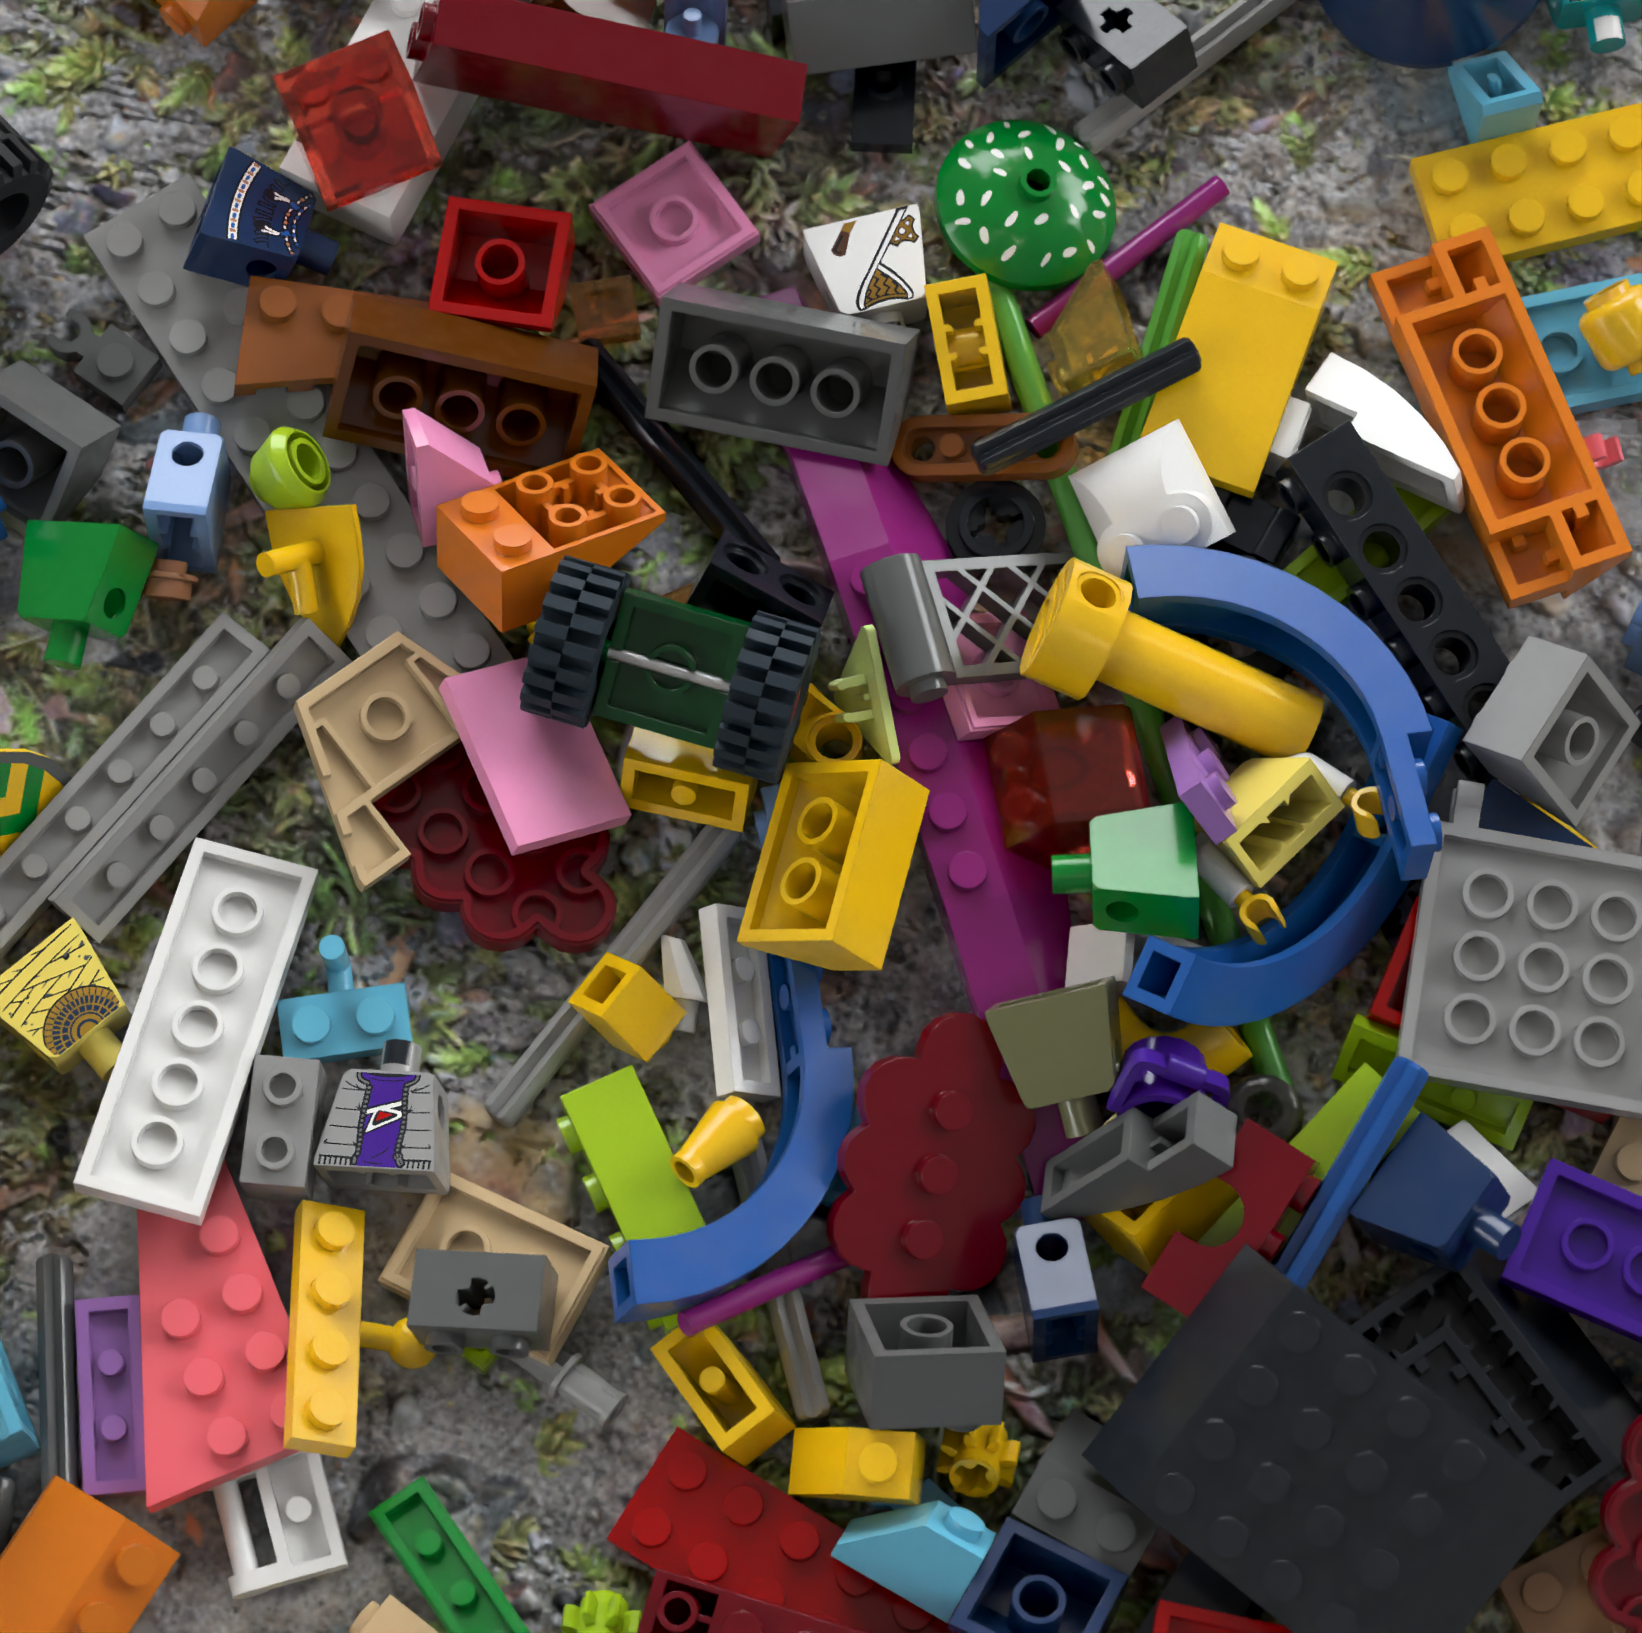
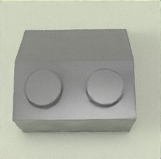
(1553, 728)

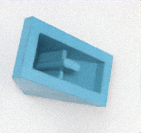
(1494, 96)

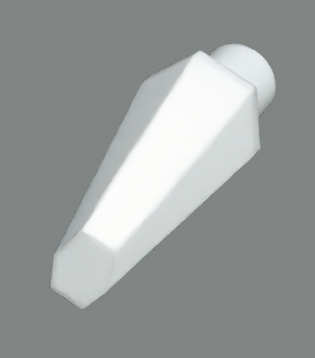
(682, 981)

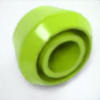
(290, 470)

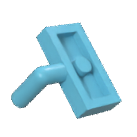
(345, 1020)

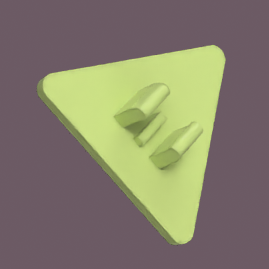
(865, 697)

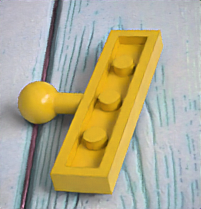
(329, 1331)

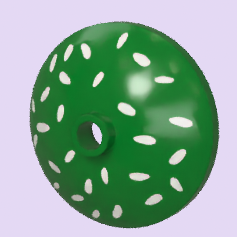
(1007, 227)

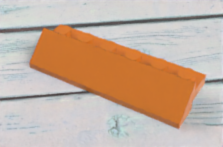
(1501, 418)

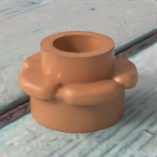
(169, 581)

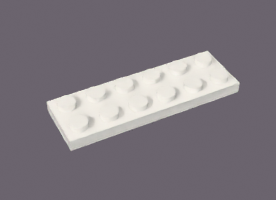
(197, 1031)

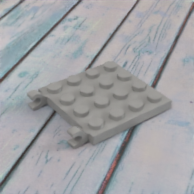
(1527, 967)

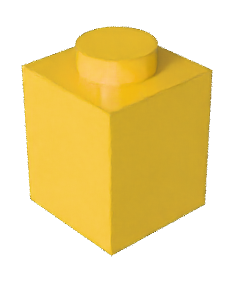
(627, 1007)

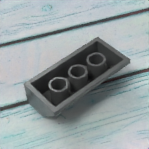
(781, 373)

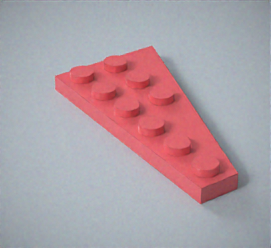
(209, 1350)

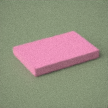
(536, 772)

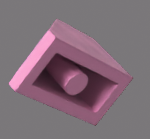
(439, 469)

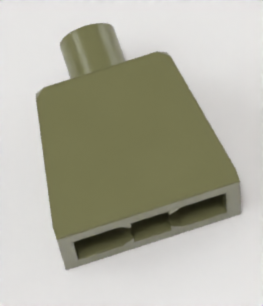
(1062, 1049)

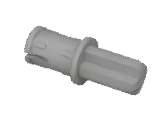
(578, 1386)

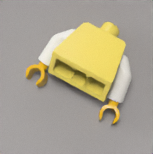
(1275, 816)

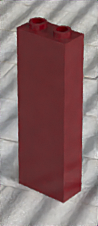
(609, 72)

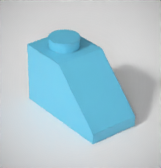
(918, 1552)

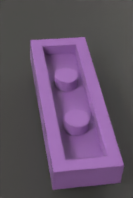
(1200, 777)
(110, 1396)

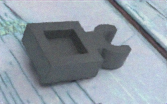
(109, 364)

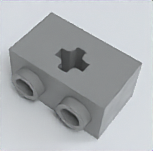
(283, 1128)

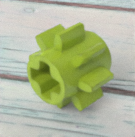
(600, 1613)

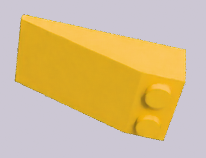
(1253, 332)

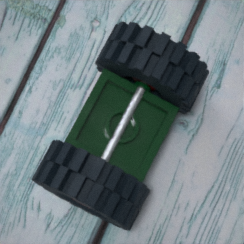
(669, 668)

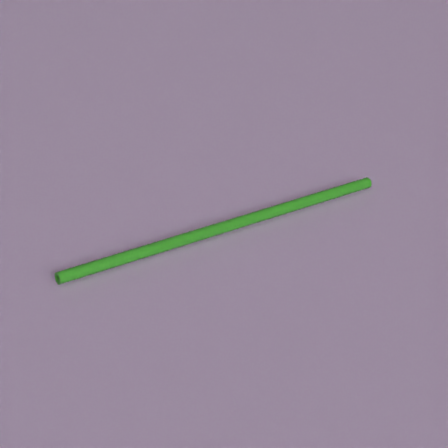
(1034, 395)

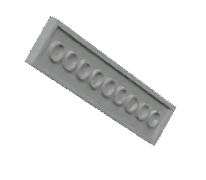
(198, 335)

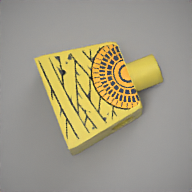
(64, 1003)

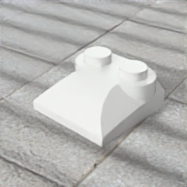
(1150, 497)

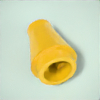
(720, 1139)

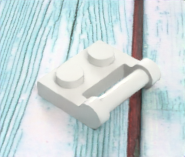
(298, 1520)

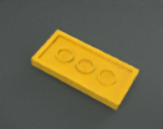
(1539, 184)

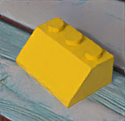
(834, 864)

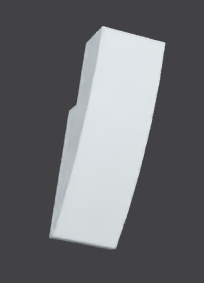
(1390, 428)

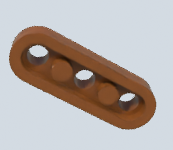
(952, 456)

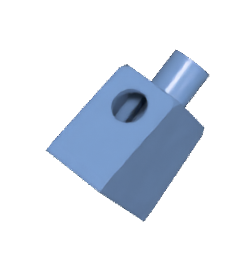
(189, 493)

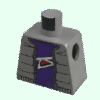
(388, 1128)

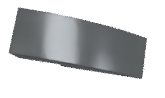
(1141, 1159)

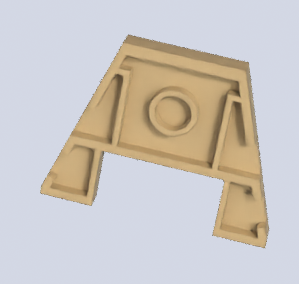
(369, 735)

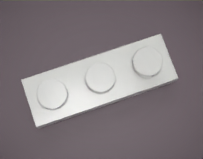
(738, 1009)

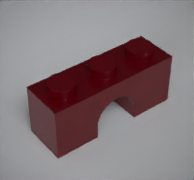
(1270, 1182)

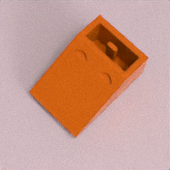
(512, 535)

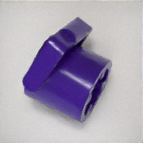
(1161, 1074)

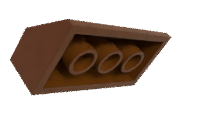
(495, 385)

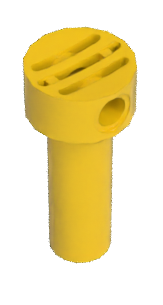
(1092, 637)

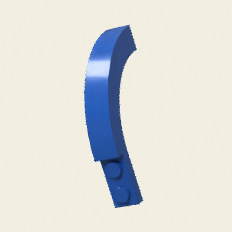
(1321, 640)
(1322, 932)
(681, 1270)

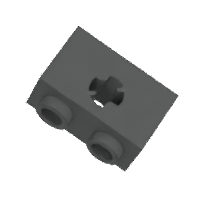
(455, 1282)

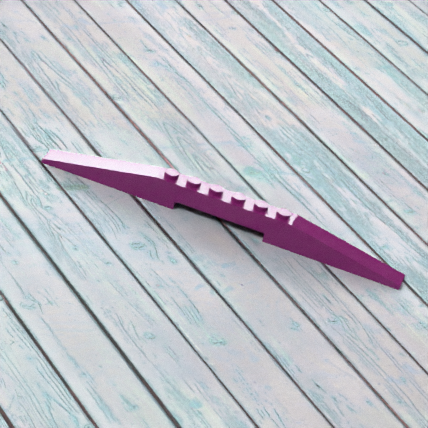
(993, 904)

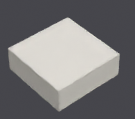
(1289, 434)

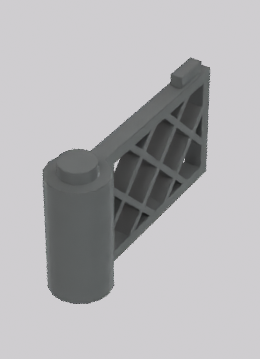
(922, 627)

